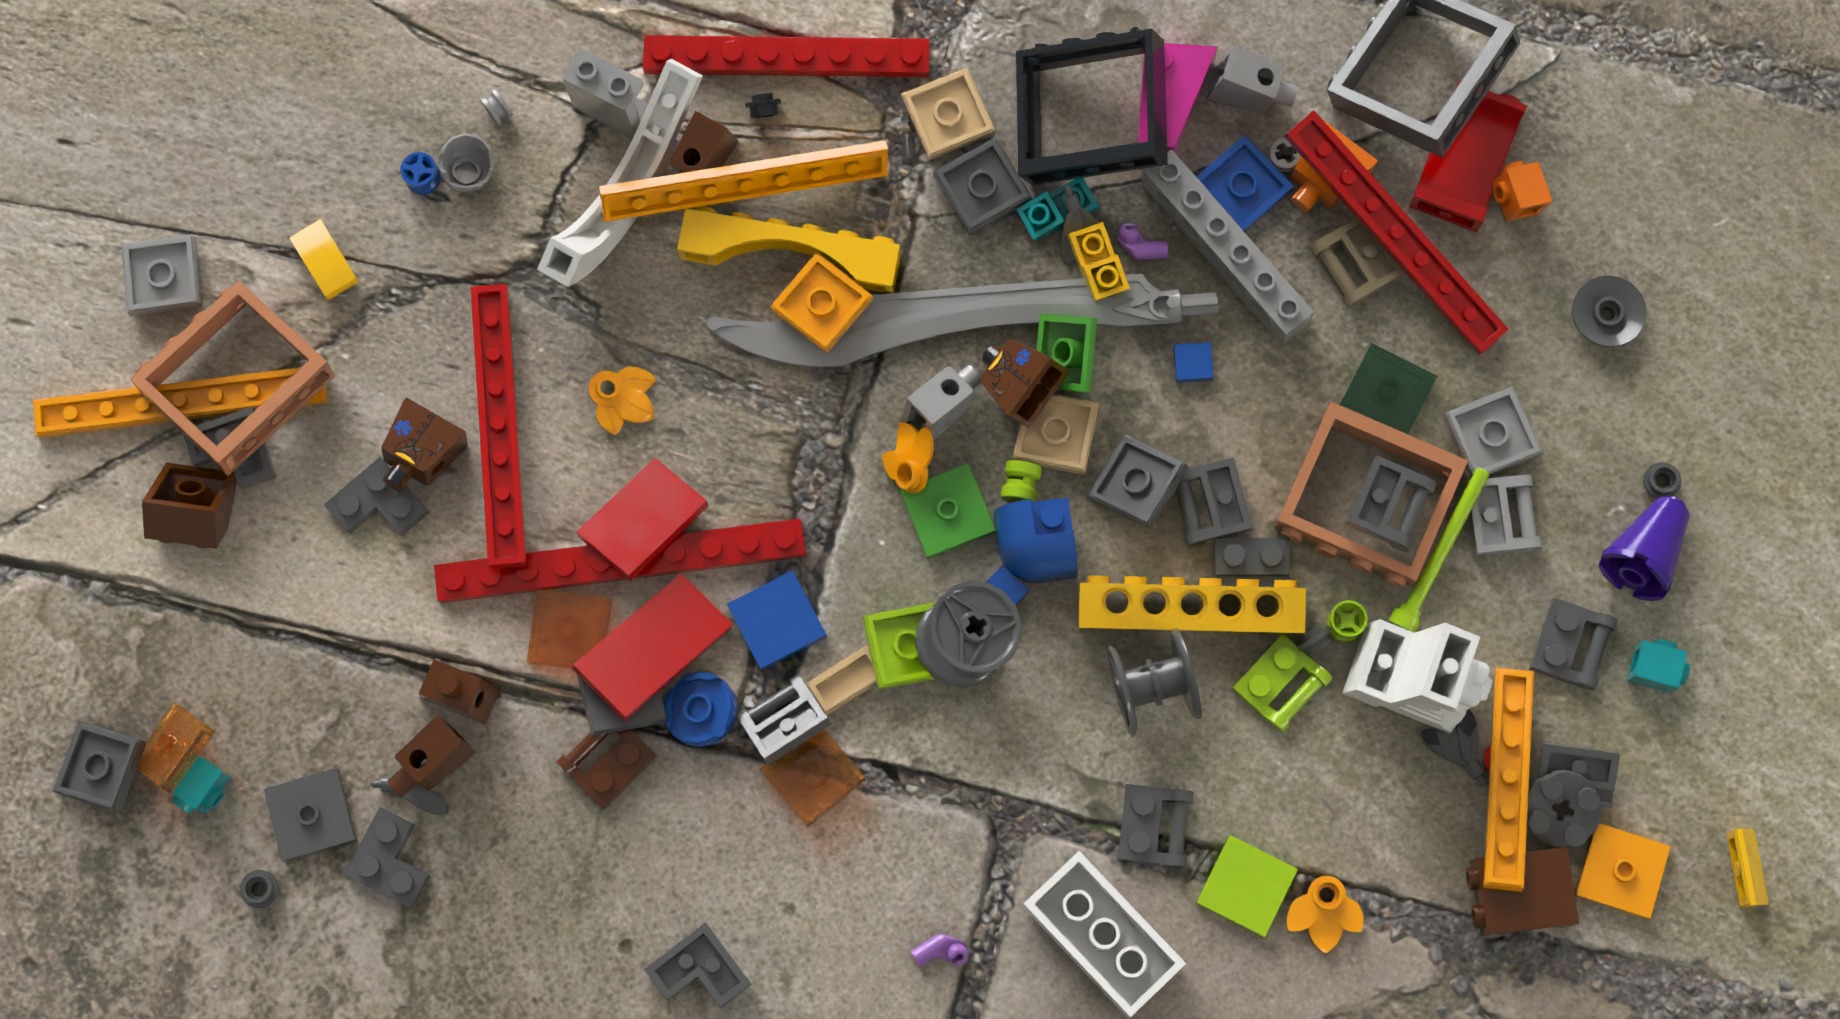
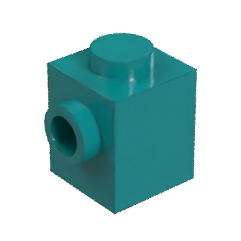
(1659, 665)
(200, 787)

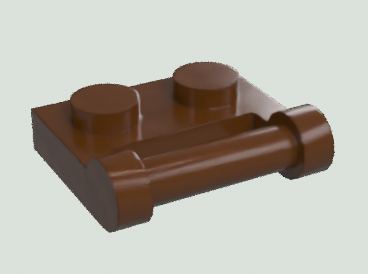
(613, 770)

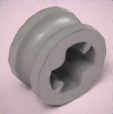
(496, 107)
(1282, 165)

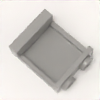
(605, 92)

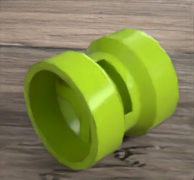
(1020, 481)
(1351, 616)

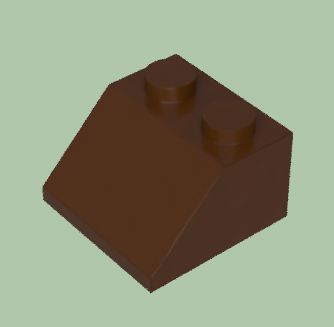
(189, 505)

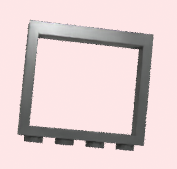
(1465, 99)

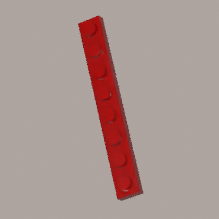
(789, 55)
(1396, 232)
(498, 427)

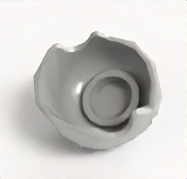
(466, 163)

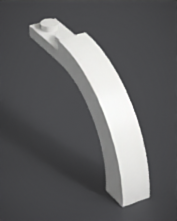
(590, 239)

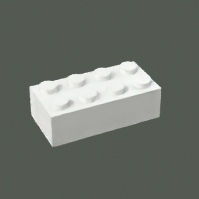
(1103, 934)

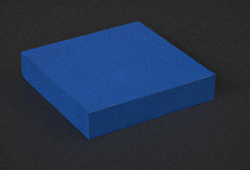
(1245, 183)
(777, 620)

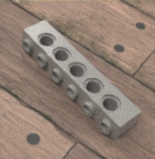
(1227, 248)

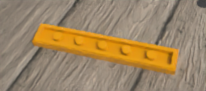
(1508, 780)

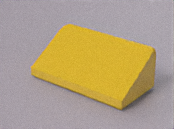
(1747, 868)

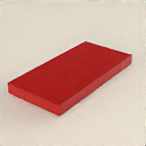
(652, 647)

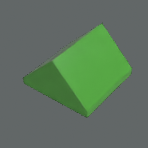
(1071, 344)

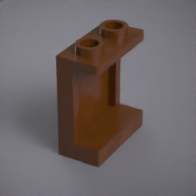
(1544, 902)

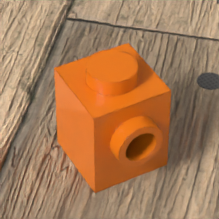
(1521, 190)

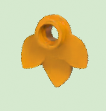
(626, 402)
(911, 458)
(1324, 919)

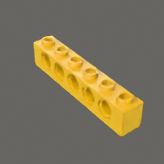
(1287, 617)

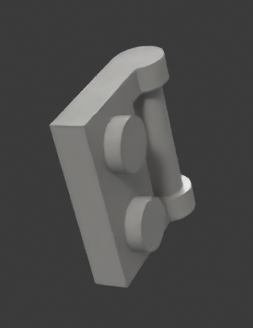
(1492, 520)

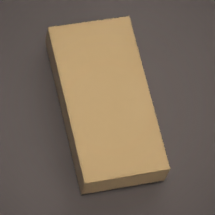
(843, 681)

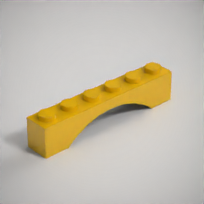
(718, 237)

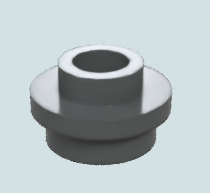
(1667, 471)
(1315, 639)
(248, 885)

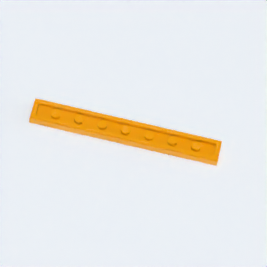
(743, 181)
(129, 408)

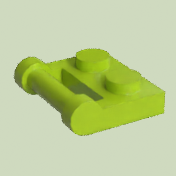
(1273, 674)

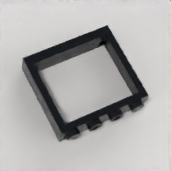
(1098, 161)

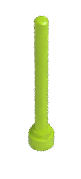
(1408, 614)

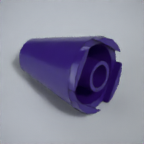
(1648, 550)

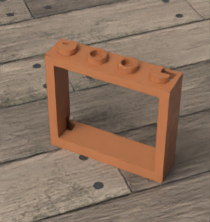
(269, 415)
(1391, 441)

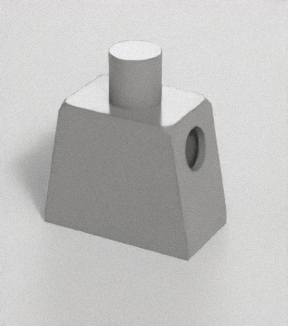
(1250, 82)
(941, 400)

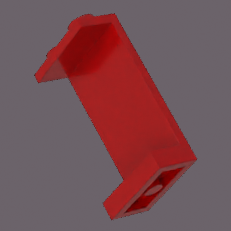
(1461, 181)

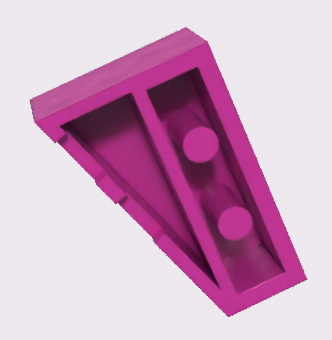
(1184, 79)

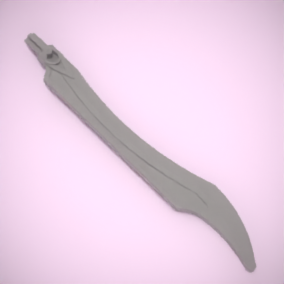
(920, 315)

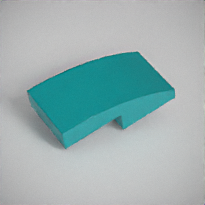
(1048, 211)

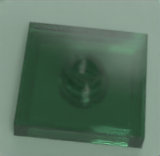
(1388, 389)

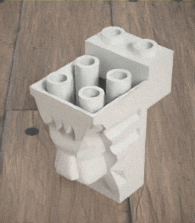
(1419, 673)

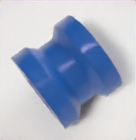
(416, 166)

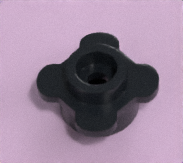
(763, 105)

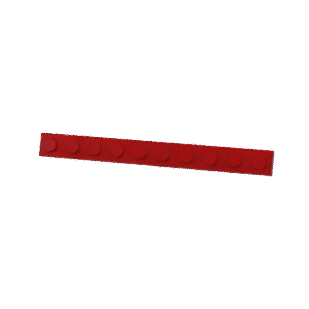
(584, 566)

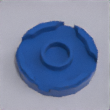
(700, 709)

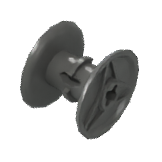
(968, 634)
(1155, 682)

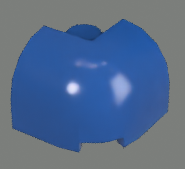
(1037, 540)

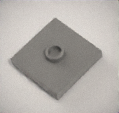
(161, 275)
(1493, 432)

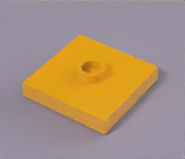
(821, 303)
(1622, 871)

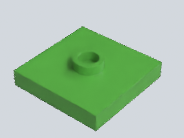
(949, 511)

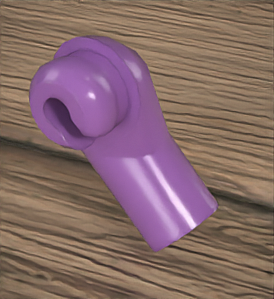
(1138, 247)
(942, 947)

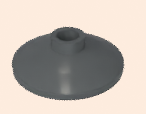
(1620, 299)

